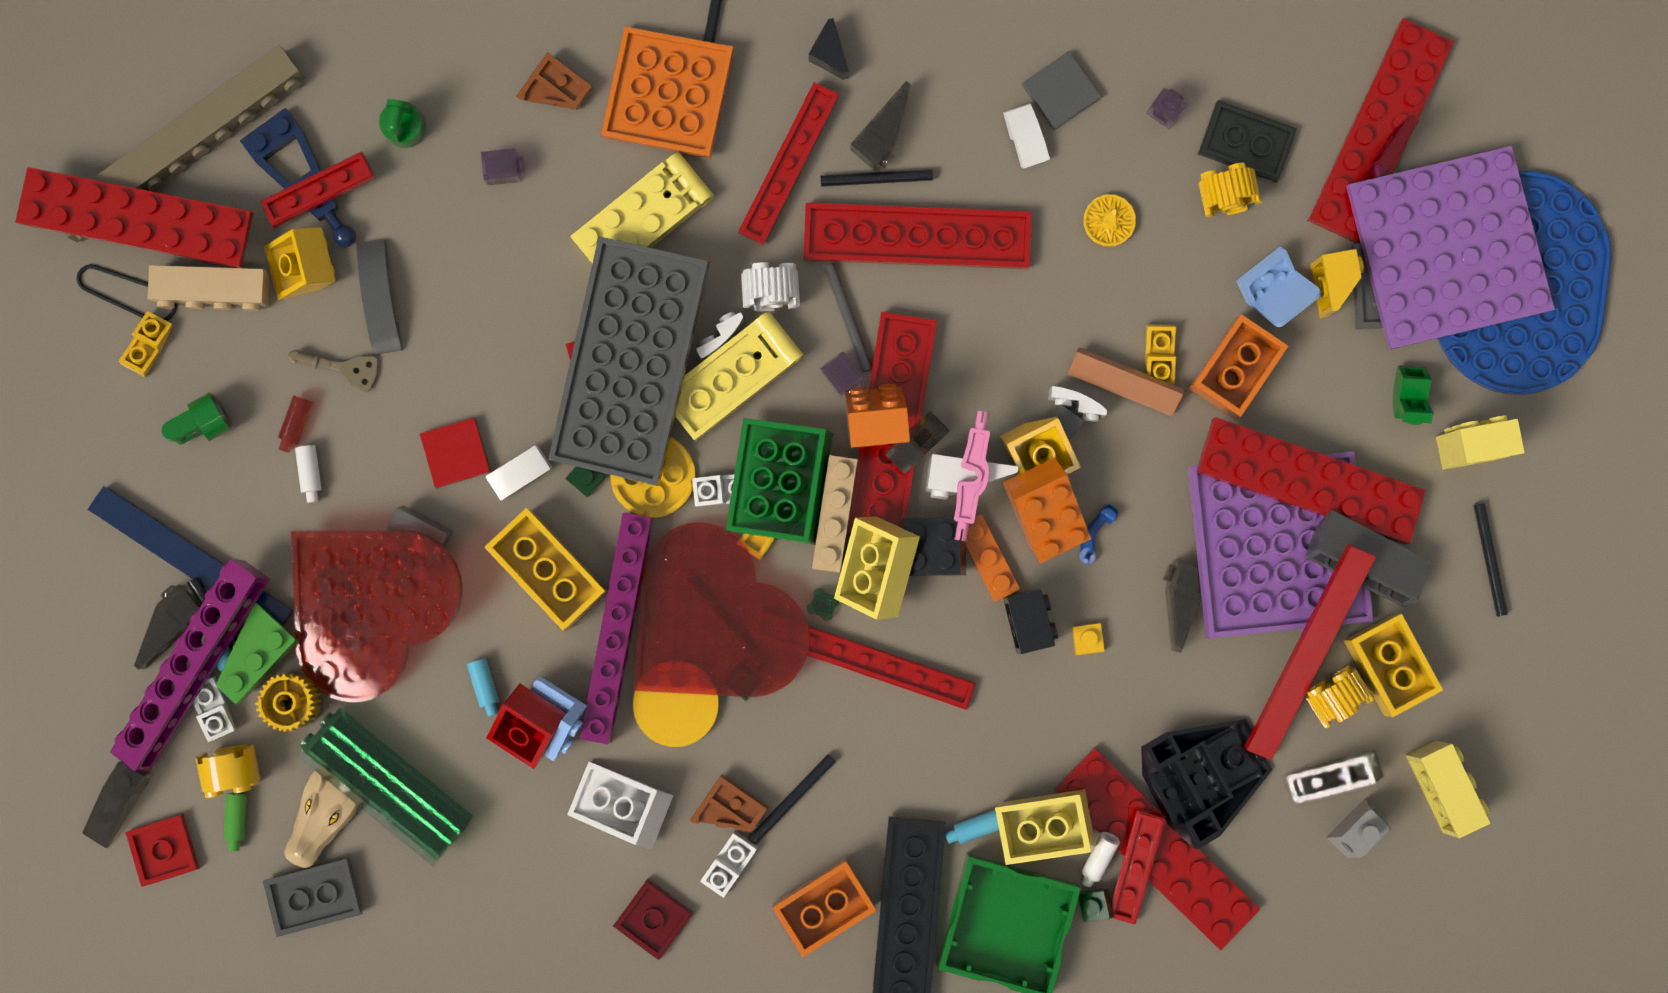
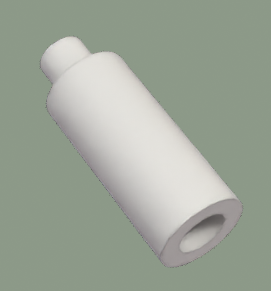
(308, 472)
(1099, 858)

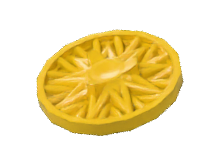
(1109, 220)

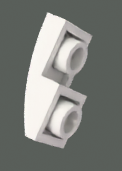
(1027, 135)
(727, 328)
(1085, 405)
(518, 472)
(712, 490)
(213, 711)
(729, 863)

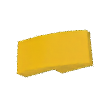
(147, 344)
(1160, 351)

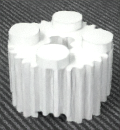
(770, 287)

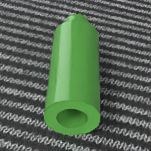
(235, 819)

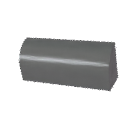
(1396, 571)

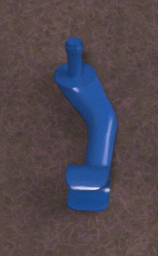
(1087, 550)

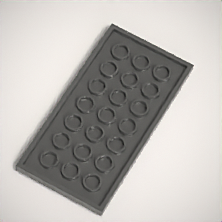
(629, 360)

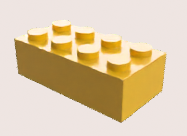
(546, 569)

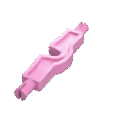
(969, 491)

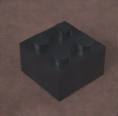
(937, 550)
(1030, 621)

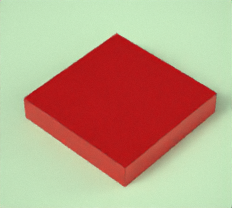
(455, 453)
(162, 850)

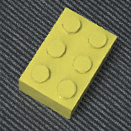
(1479, 442)
(876, 567)
(1449, 788)
(1045, 827)

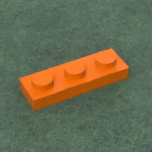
(989, 560)

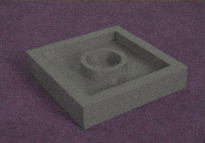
(1061, 90)

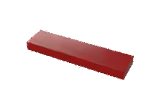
(317, 189)
(1137, 865)

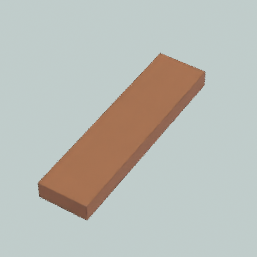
(1125, 381)

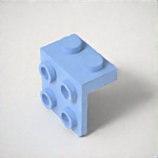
(1277, 288)
(569, 724)

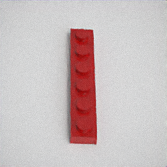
(788, 163)

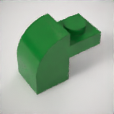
(1411, 395)

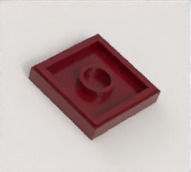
(1391, 147)
(653, 919)

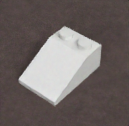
(946, 472)
(620, 805)

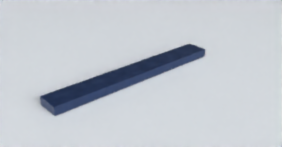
(171, 546)

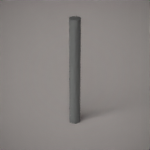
(848, 317)

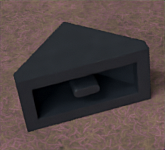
(828, 52)

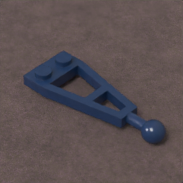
(274, 136)

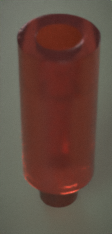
(294, 422)

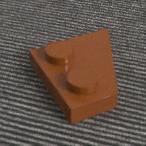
(555, 85)
(730, 807)

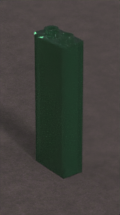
(385, 785)

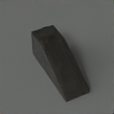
(879, 137)
(1182, 601)
(167, 623)
(1335, 776)
(115, 803)

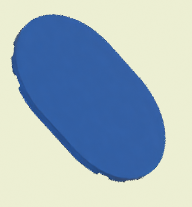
(1553, 345)

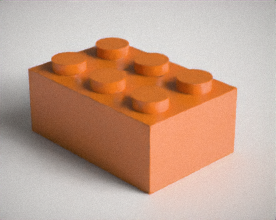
(1238, 367)
(876, 416)
(1047, 510)
(824, 907)

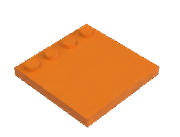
(667, 92)

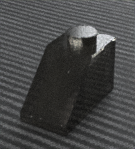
(923, 438)

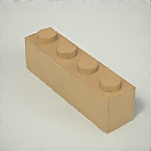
(208, 287)
(834, 514)

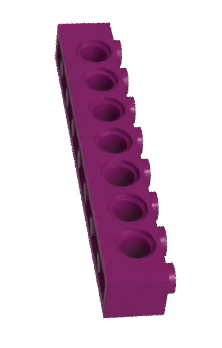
(616, 629)
(158, 730)

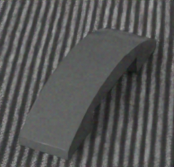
(377, 297)

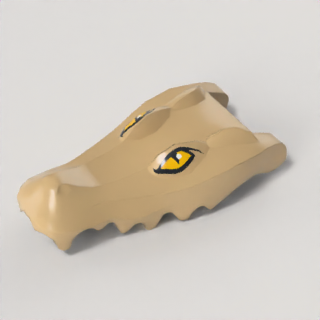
(319, 819)

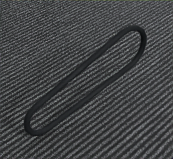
(111, 300)

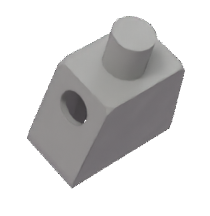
(1360, 831)

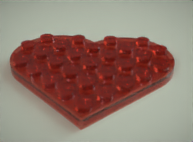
(365, 602)
(710, 622)

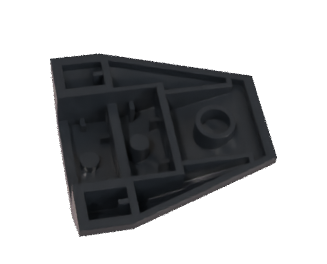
(1203, 777)

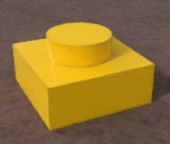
(1088, 639)

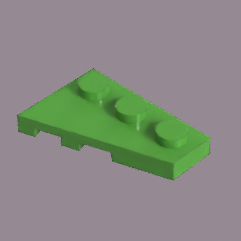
(254, 655)

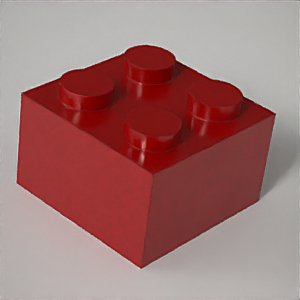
(525, 725)

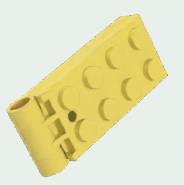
(643, 212)
(734, 375)

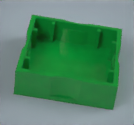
(1008, 926)

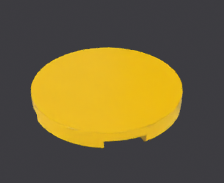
(669, 496)
(675, 717)

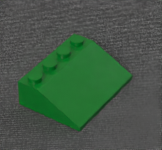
(779, 481)

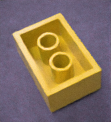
(1393, 665)

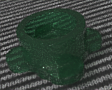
(815, 608)

